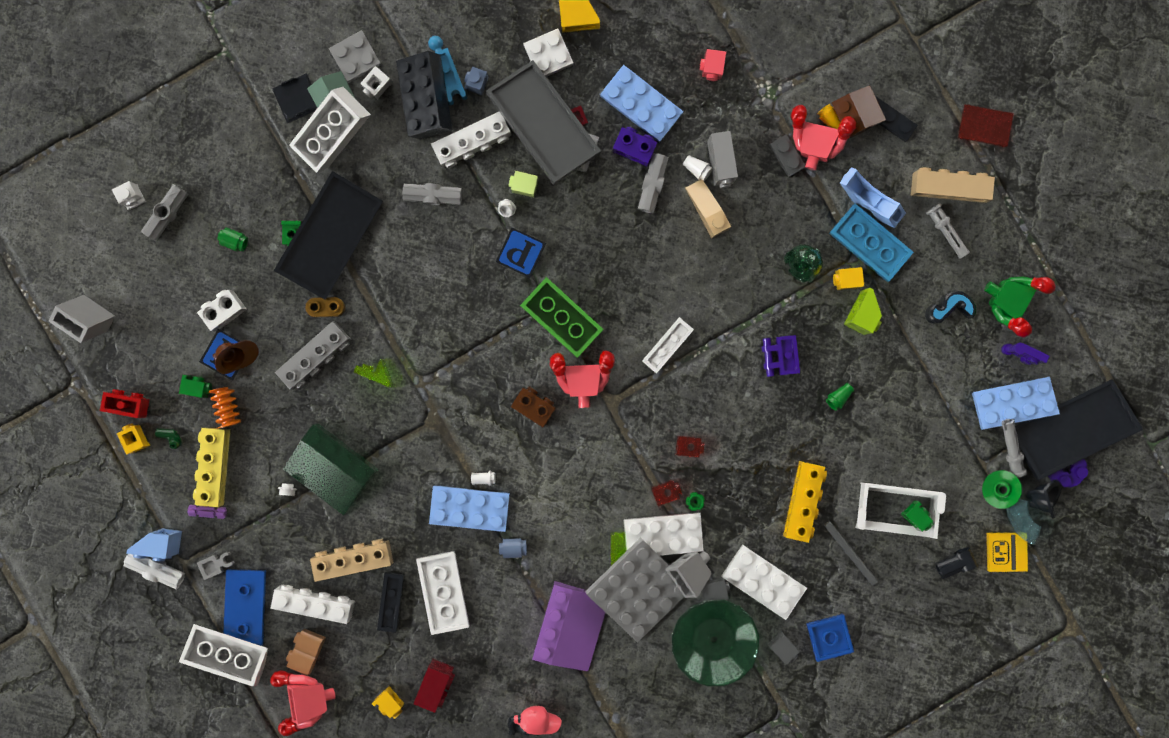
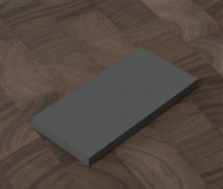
(543, 122)

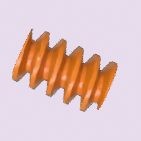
(225, 407)

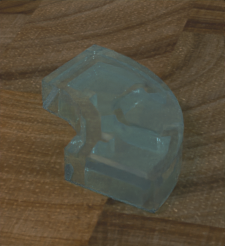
(1022, 522)

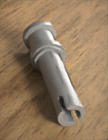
(943, 221)
(1014, 455)

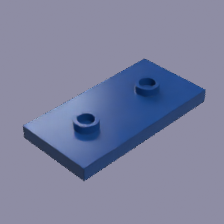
(245, 605)

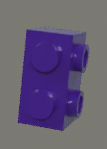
(634, 146)

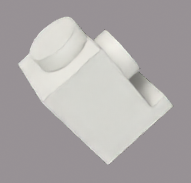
(371, 79)
(129, 195)

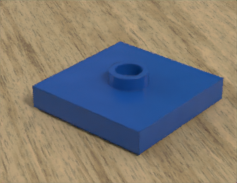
(830, 637)

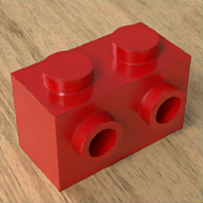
(126, 405)

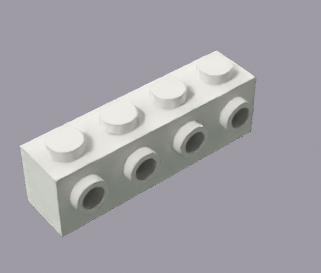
(471, 140)
(312, 604)

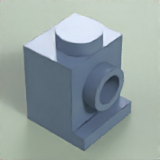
(476, 80)

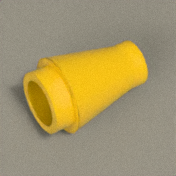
(829, 116)

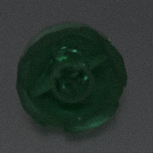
(805, 262)

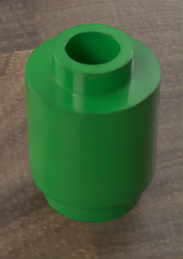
(232, 239)

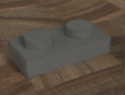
(787, 155)

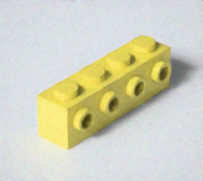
(211, 467)

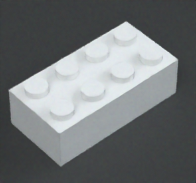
(329, 129)

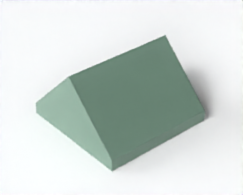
(323, 86)

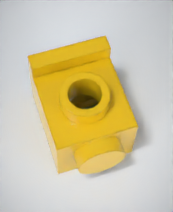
(126, 438)
(389, 703)

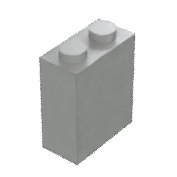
(722, 159)
(81, 318)

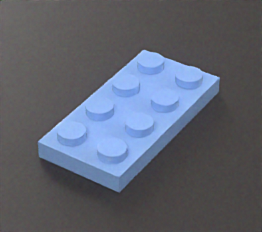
(641, 103)
(1015, 401)
(469, 508)

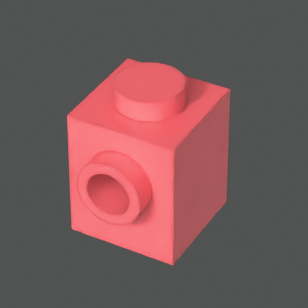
(713, 64)

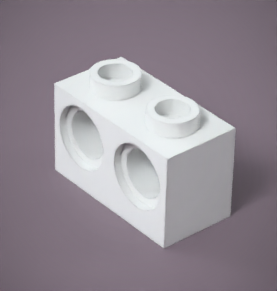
(224, 315)

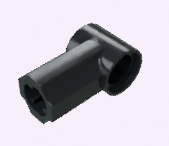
(960, 562)

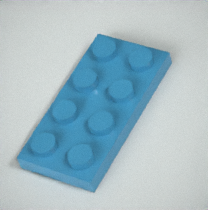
(871, 242)

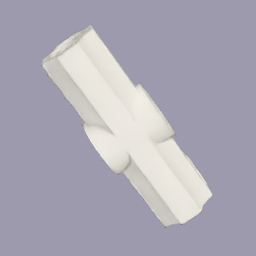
(155, 570)

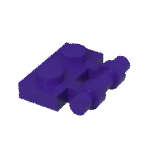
(787, 355)

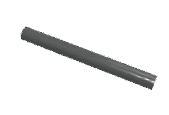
(851, 553)

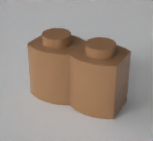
(305, 651)

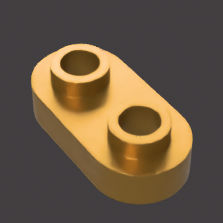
(324, 307)

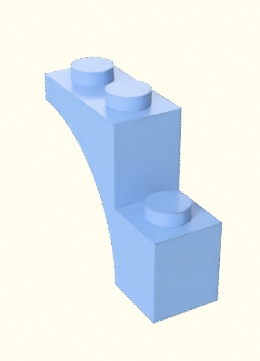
(867, 196)

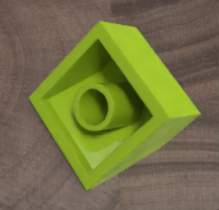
(865, 313)

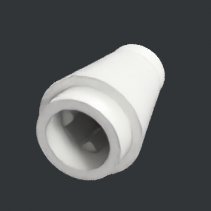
(697, 167)

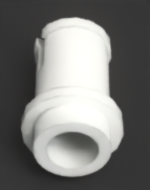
(483, 478)

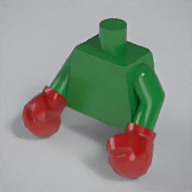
(1012, 299)

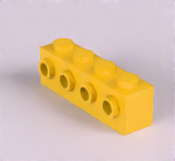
(804, 502)

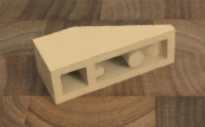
(708, 208)

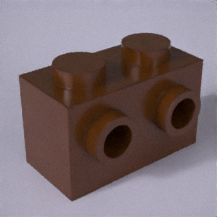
(533, 407)

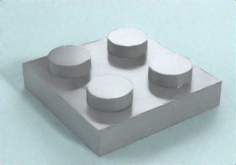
(354, 56)

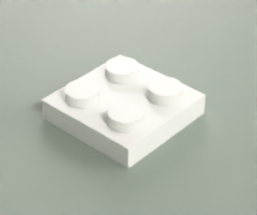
(549, 52)

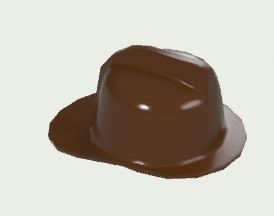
(235, 356)

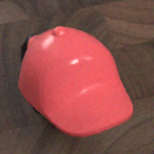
(534, 721)

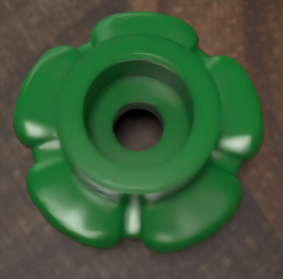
(695, 506)

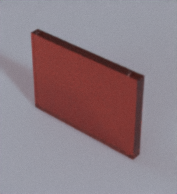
(985, 125)

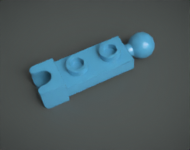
(451, 77)

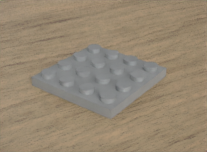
(636, 590)

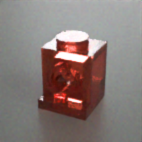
(682, 443)
(658, 492)

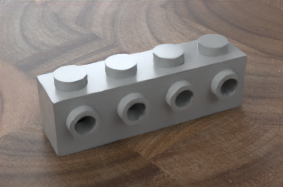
(313, 356)

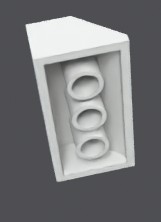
(224, 655)

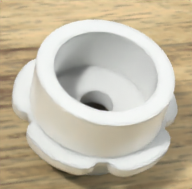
(506, 208)
(287, 489)

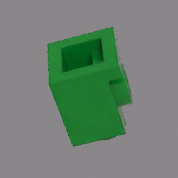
(287, 227)
(194, 386)
(918, 516)

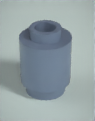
(513, 548)

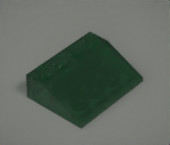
(329, 468)

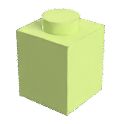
(523, 184)

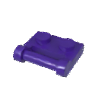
(1026, 353)

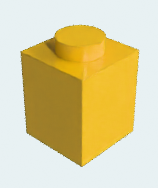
(848, 278)

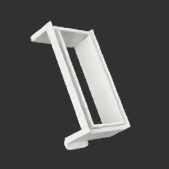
(937, 507)

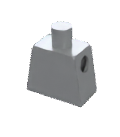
(690, 573)

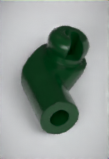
(171, 435)

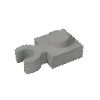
(213, 565)

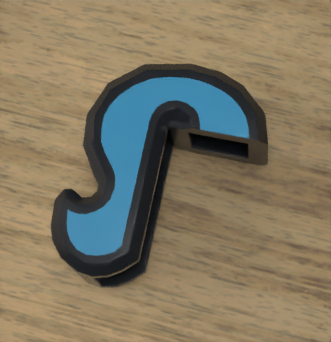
(947, 304)

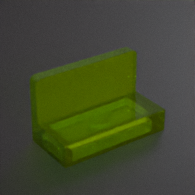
(617, 546)

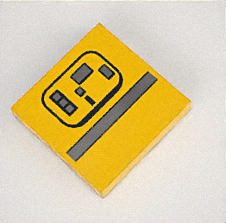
(1006, 552)

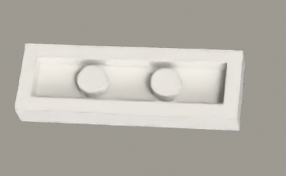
(667, 345)

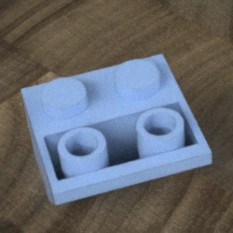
(157, 544)

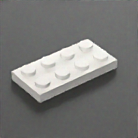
(666, 533)
(764, 582)
(442, 592)

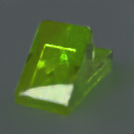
(380, 375)

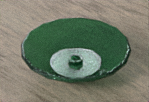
(718, 661)

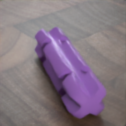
(206, 511)

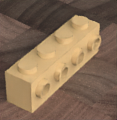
(352, 560)

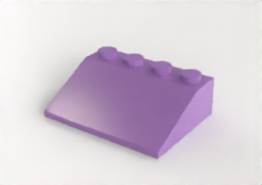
(569, 628)

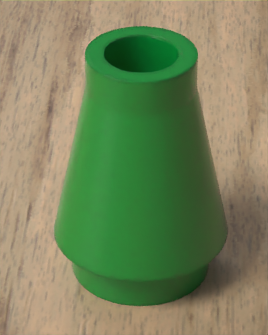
(839, 397)

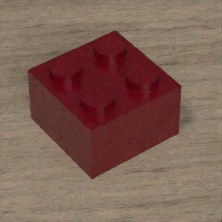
(432, 689)

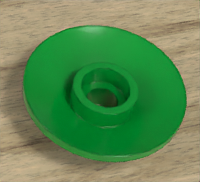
(992, 489)

